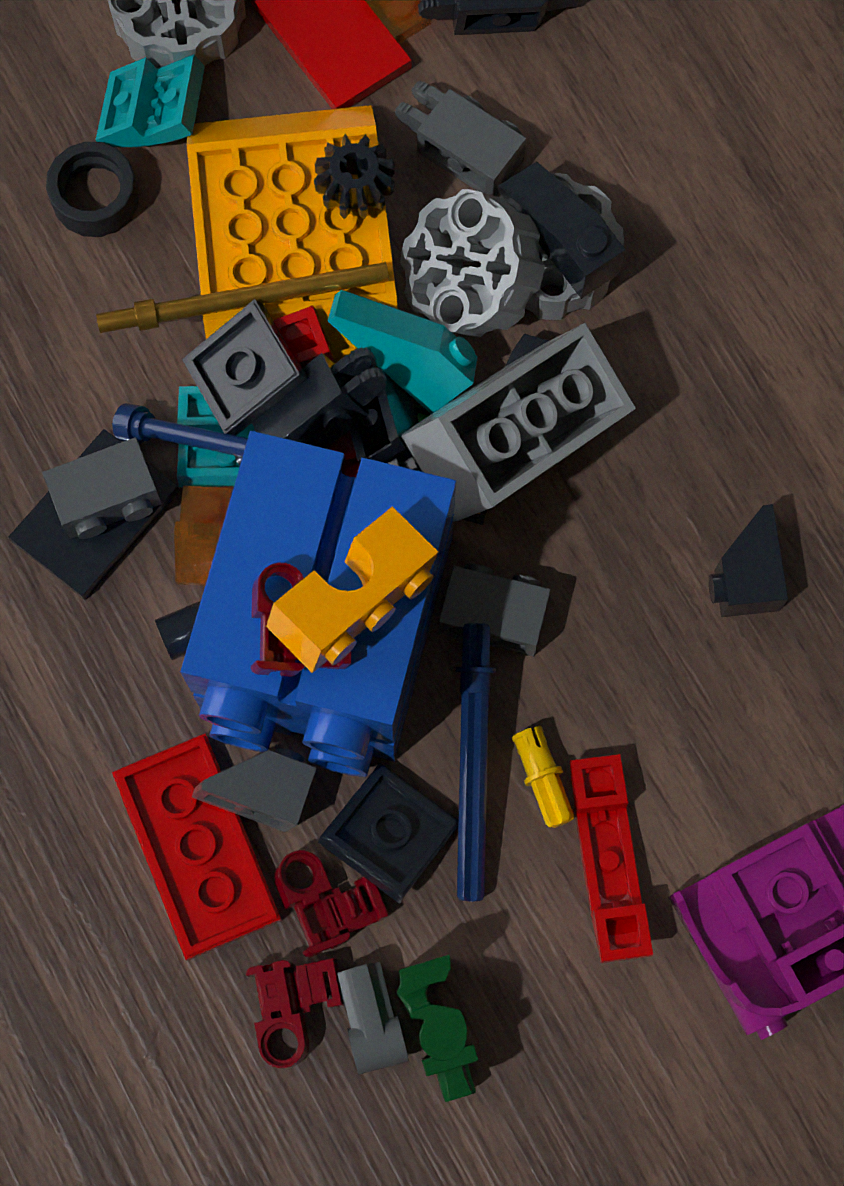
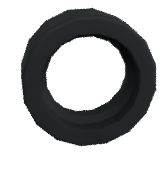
(82, 158)

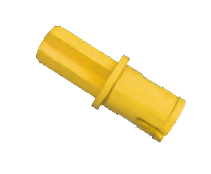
(543, 776)

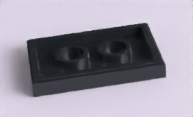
(77, 561)

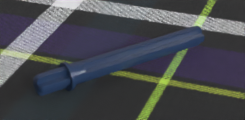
(475, 690)

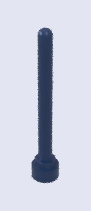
(138, 422)

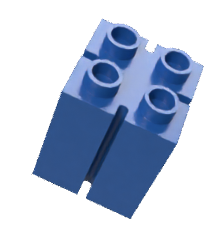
(304, 513)

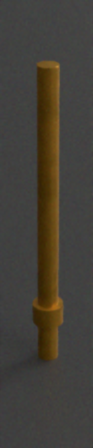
(148, 314)

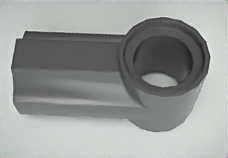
(373, 1028)

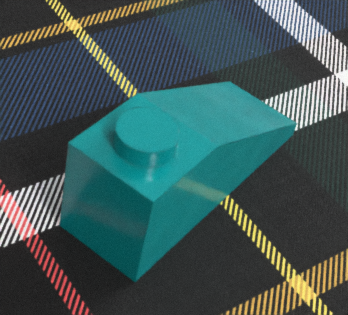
(408, 348)

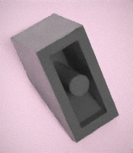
(263, 788)

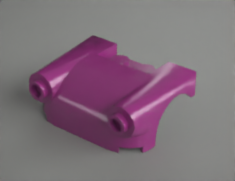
(773, 924)

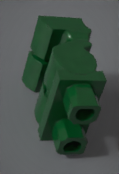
(442, 1030)

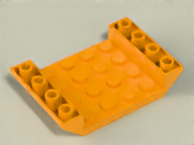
(266, 221)

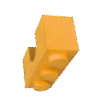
(323, 621)

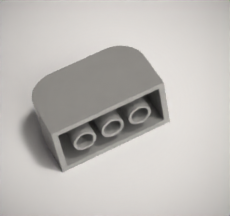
(520, 421)

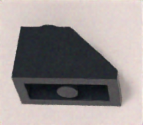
(751, 570)

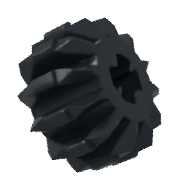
(351, 159)

